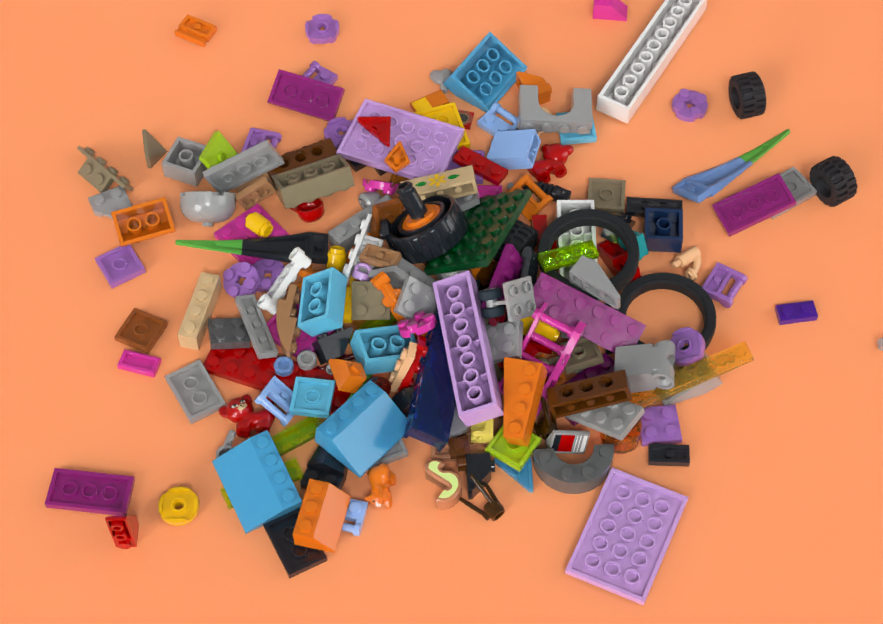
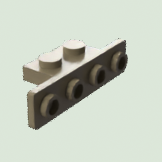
(98, 173)

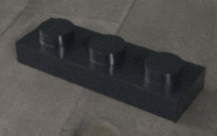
(636, 206)

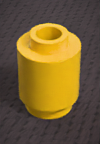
(258, 224)
(336, 258)

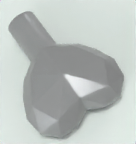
(439, 77)

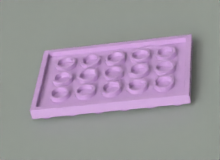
(425, 140)
(627, 536)

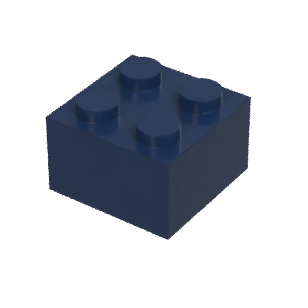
(663, 229)

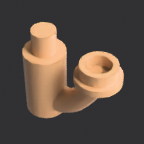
(687, 257)

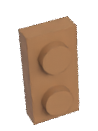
(379, 256)

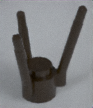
(546, 425)
(493, 507)

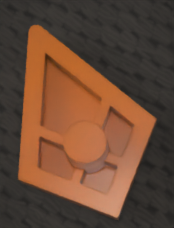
(397, 158)

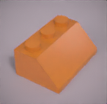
(143, 222)
(321, 516)

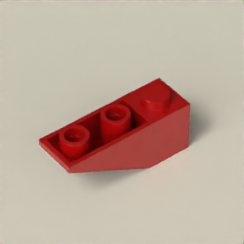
(123, 530)

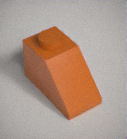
(544, 88)
(347, 374)

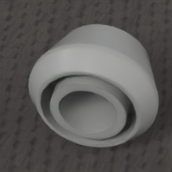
(367, 198)

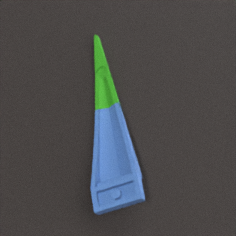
(713, 180)

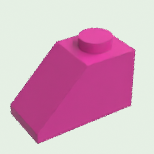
(610, 10)

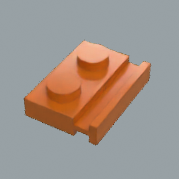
(195, 30)

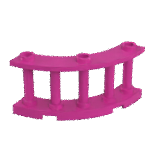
(564, 352)

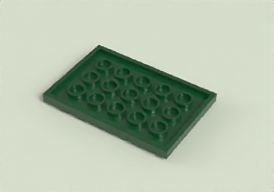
(486, 231)

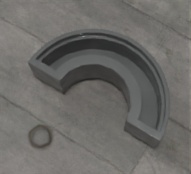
(574, 477)

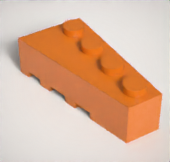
(522, 395)

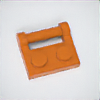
(532, 206)

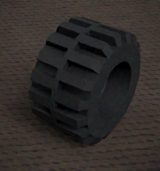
(747, 95)
(833, 181)
(520, 236)

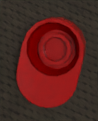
(310, 211)

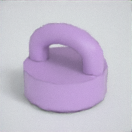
(361, 275)

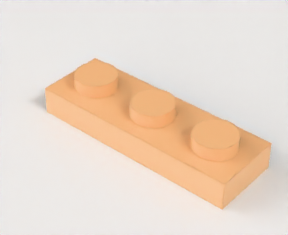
(402, 366)

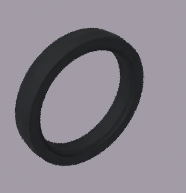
(601, 219)
(676, 283)

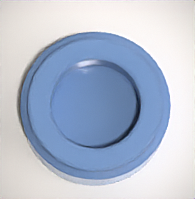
(283, 366)

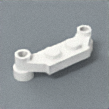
(287, 276)

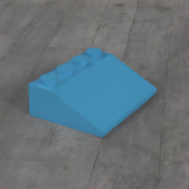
(485, 73)
(362, 429)
(257, 482)

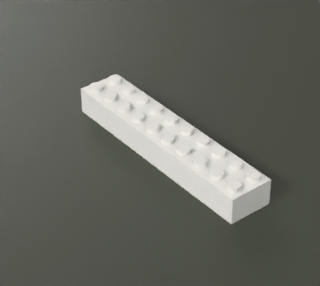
(649, 58)

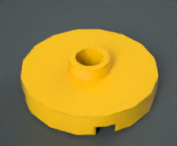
(178, 497)

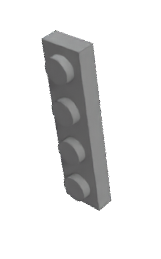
(256, 326)

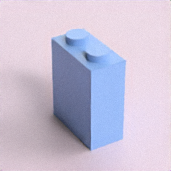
(514, 148)

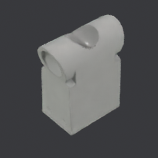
(647, 365)

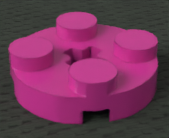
(374, 185)
(418, 324)

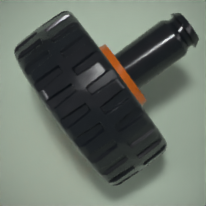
(427, 225)

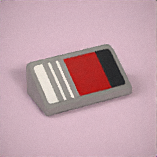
(568, 441)

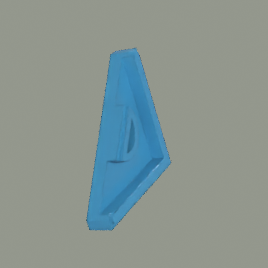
(523, 477)

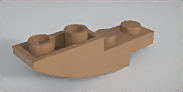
(287, 321)

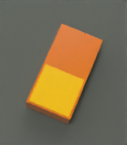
(429, 101)

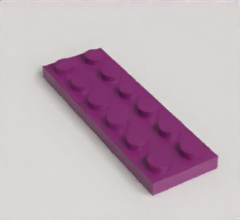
(604, 324)

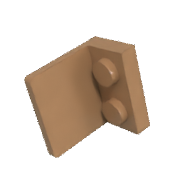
(255, 191)

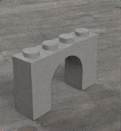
(532, 116)

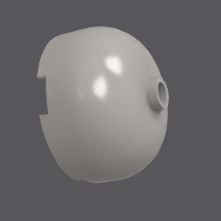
(207, 206)

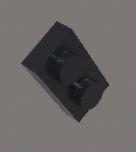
(668, 455)

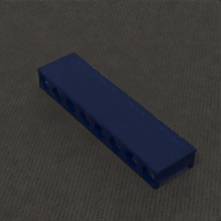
(433, 395)

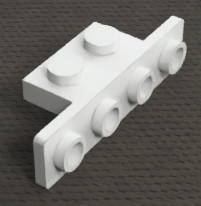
(360, 241)

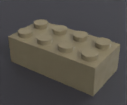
(313, 181)

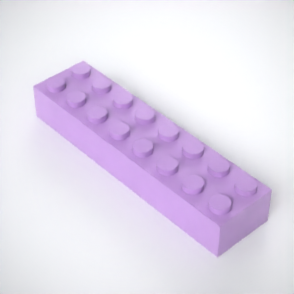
(468, 349)

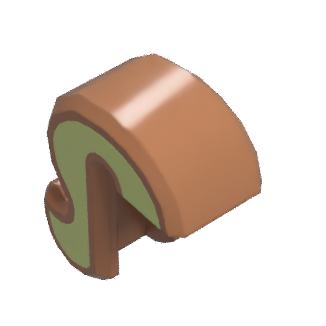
(447, 481)

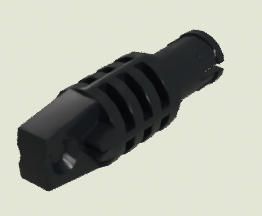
(555, 192)

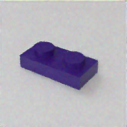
(796, 312)

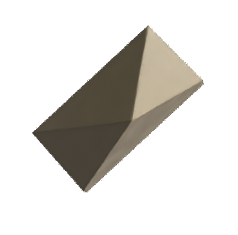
(153, 149)

